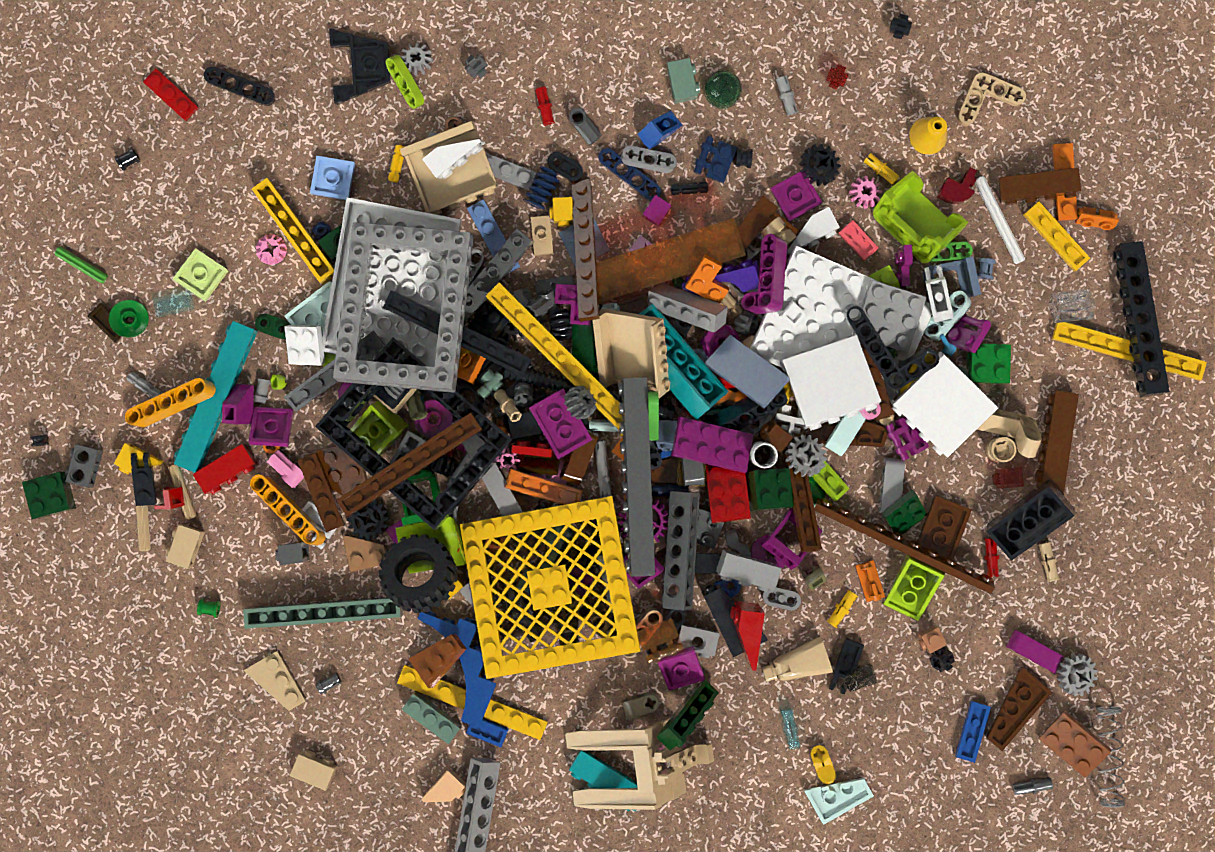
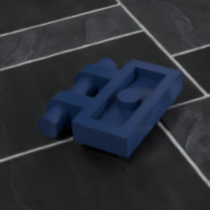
(720, 163)

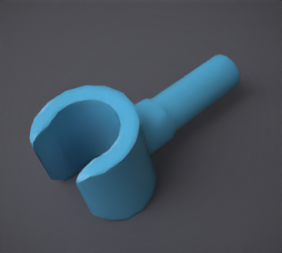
(948, 348)

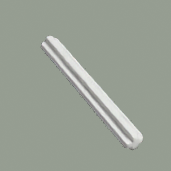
(999, 220)

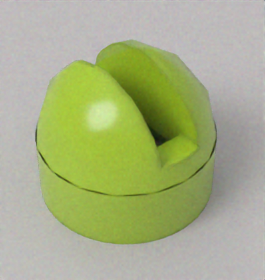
(278, 382)

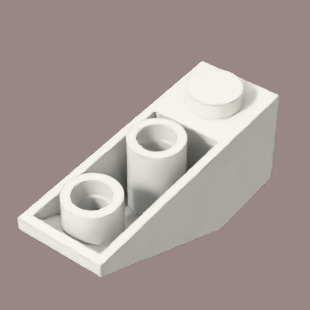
(446, 158)
(817, 226)

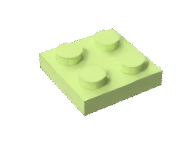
(200, 275)

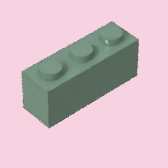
(431, 717)

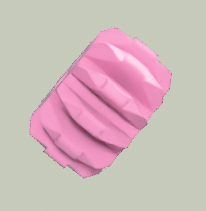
(867, 185)

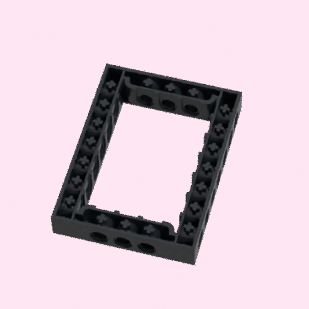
(433, 513)

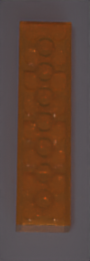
(667, 259)

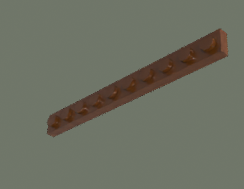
(908, 547)

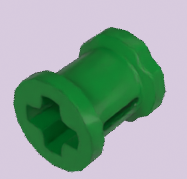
(208, 608)

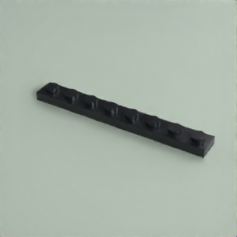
(471, 339)

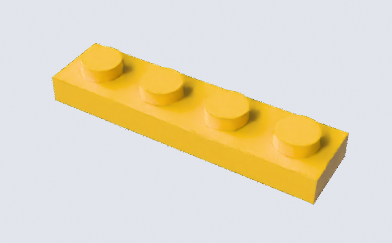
(1056, 236)

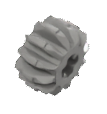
(416, 52)

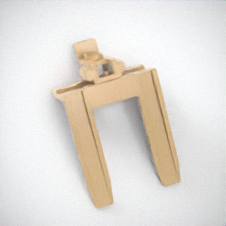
(653, 786)

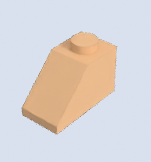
(446, 788)

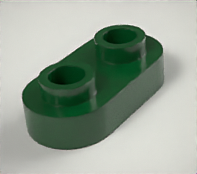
(272, 327)

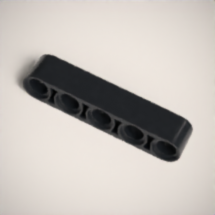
(746, 412)

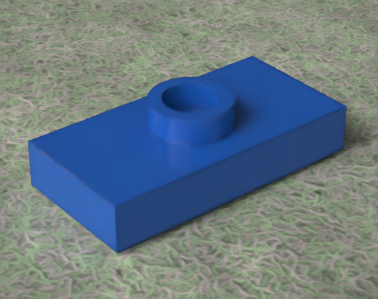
(489, 732)

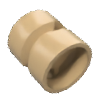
(778, 228)
(1001, 449)

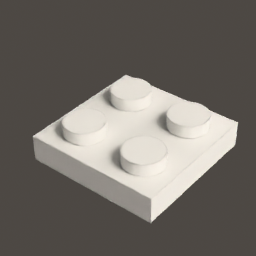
(304, 345)

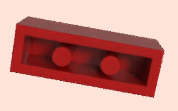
(225, 469)

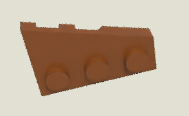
(437, 659)

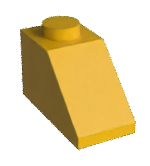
(124, 458)

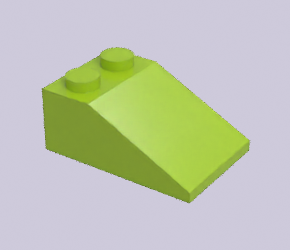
(379, 427)
(913, 587)

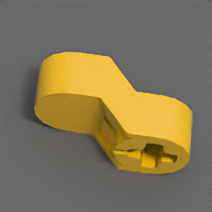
(827, 773)

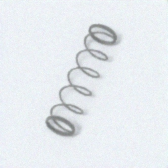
(1111, 710)

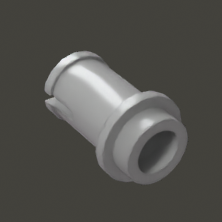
(261, 391)

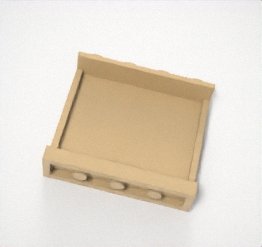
(463, 184)
(631, 348)

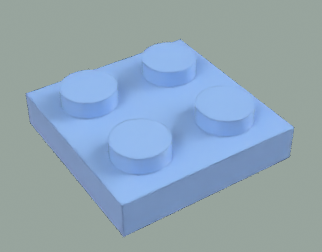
(332, 178)

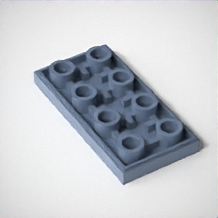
(747, 371)

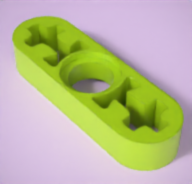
(400, 73)

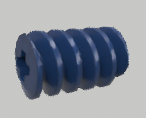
(541, 188)

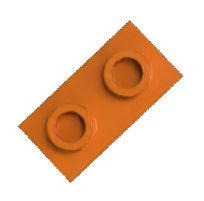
(1105, 220)
(870, 581)

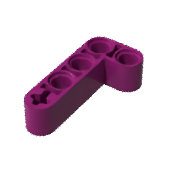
(771, 278)

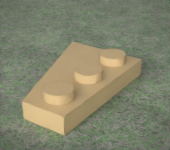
(277, 680)

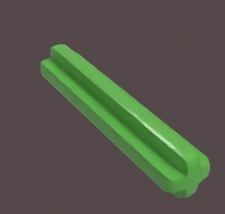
(81, 264)

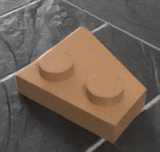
(363, 553)

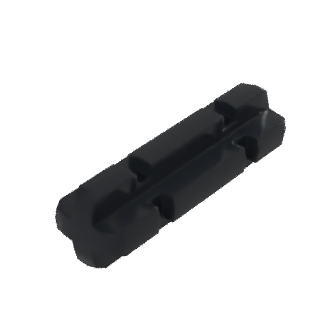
(689, 188)

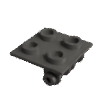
(707, 531)

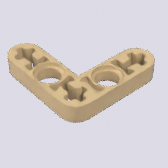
(981, 92)

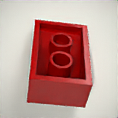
(749, 624)

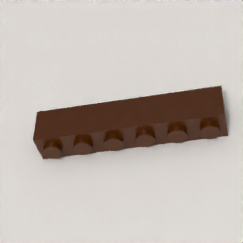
(1057, 438)

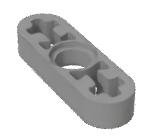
(661, 167)

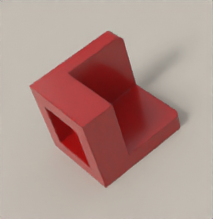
(172, 498)

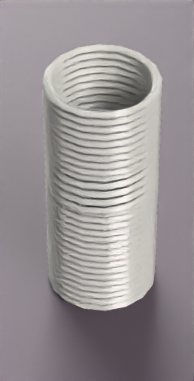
(773, 454)

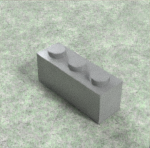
(748, 570)

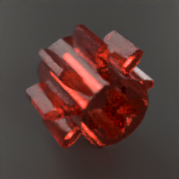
(837, 77)

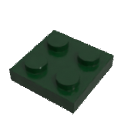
(904, 513)

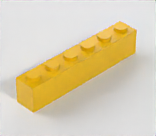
(294, 230)

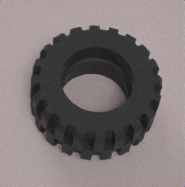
(407, 553)

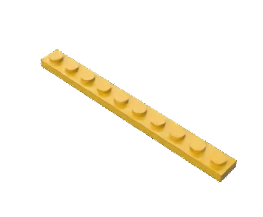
(554, 351)

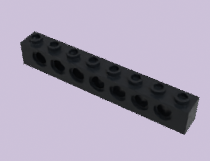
(1146, 310)

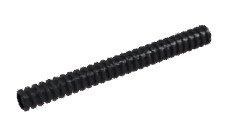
(558, 383)

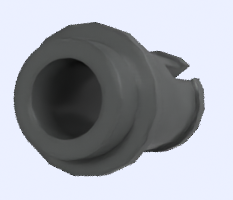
(328, 683)

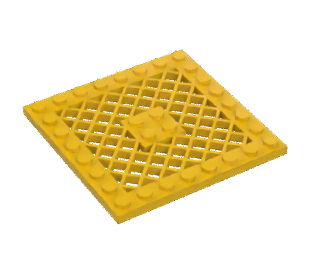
(549, 587)

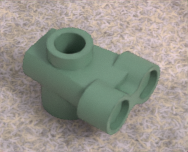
(491, 381)

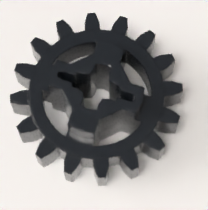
(812, 158)
(363, 530)

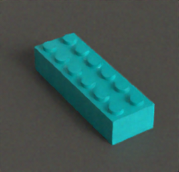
(688, 375)

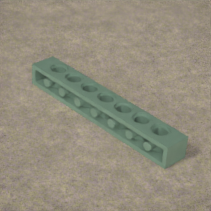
(320, 612)

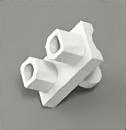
(784, 416)

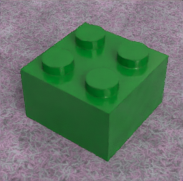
(990, 364)

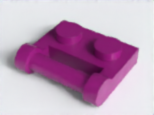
(966, 338)

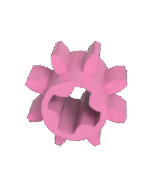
(514, 460)

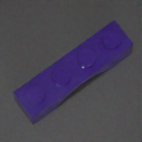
(743, 275)

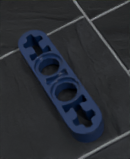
(627, 177)

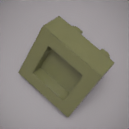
(814, 579)

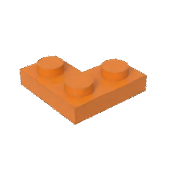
(703, 281)

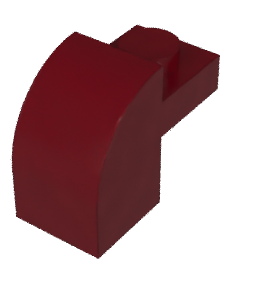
(955, 192)

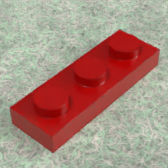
(170, 94)

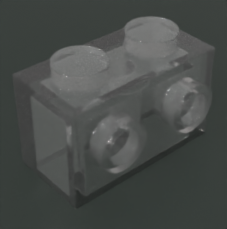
(1072, 305)

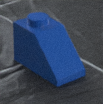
(659, 129)

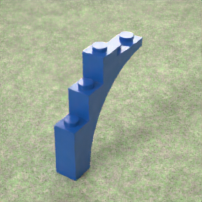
(478, 689)

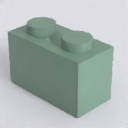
(682, 80)

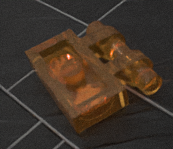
(657, 635)

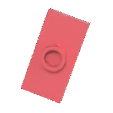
(858, 240)

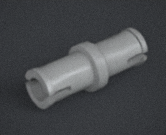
(787, 95)

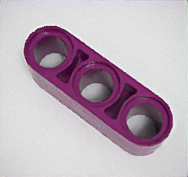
(1034, 651)

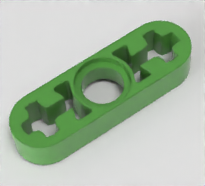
(958, 256)
(653, 413)

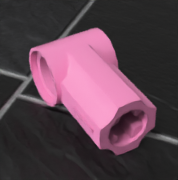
(284, 466)

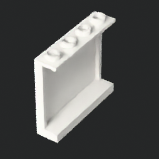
(831, 382)
(944, 406)

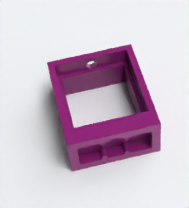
(778, 549)

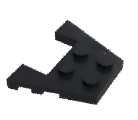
(368, 65)

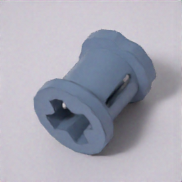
(986, 268)

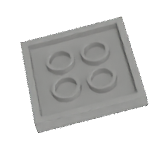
(892, 314)

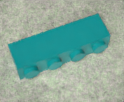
(599, 773)

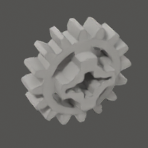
(806, 455)
(1077, 666)

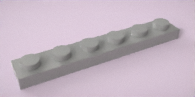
(508, 171)

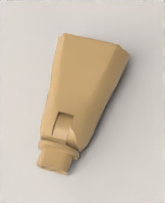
(801, 662)

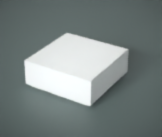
(793, 314)

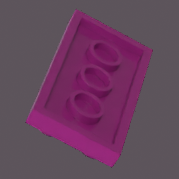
(712, 445)

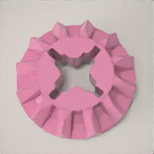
(279, 252)

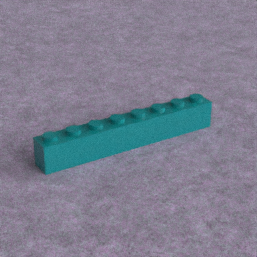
(208, 414)

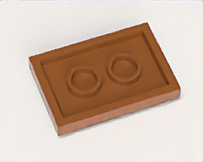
(1075, 744)

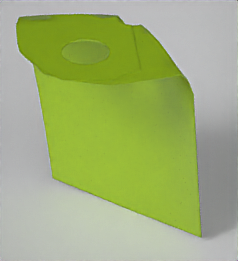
(447, 533)

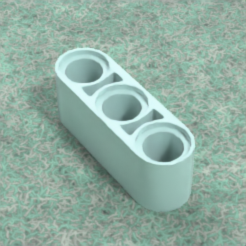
(946, 325)
(844, 433)

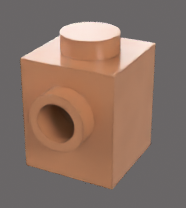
(931, 639)

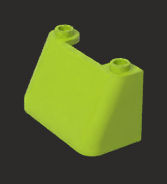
(915, 219)

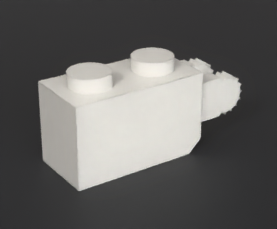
(938, 296)

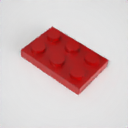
(524, 447)
(727, 494)

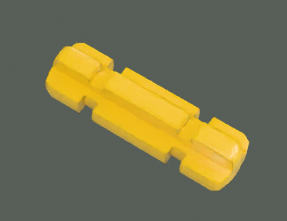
(396, 165)

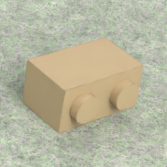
(184, 546)
(313, 770)

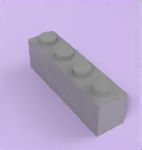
(688, 307)

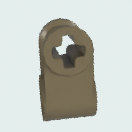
(637, 706)

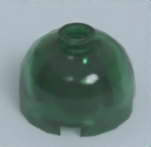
(722, 89)

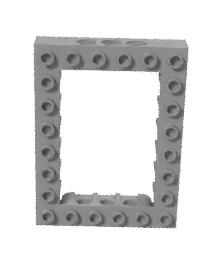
(445, 371)

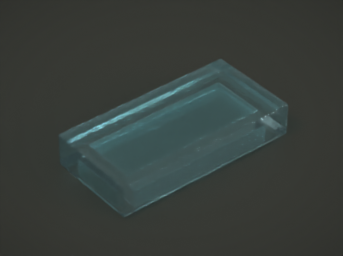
(173, 304)

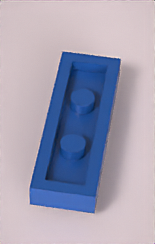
(972, 731)

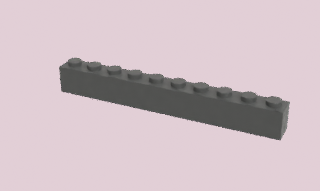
(637, 476)

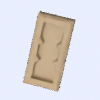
(542, 235)

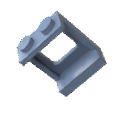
(966, 275)

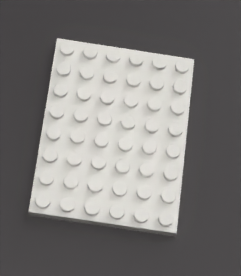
(408, 273)
(823, 293)

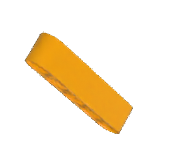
(178, 399)
(279, 506)

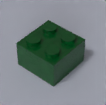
(769, 489)
(48, 495)

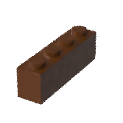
(1039, 185)

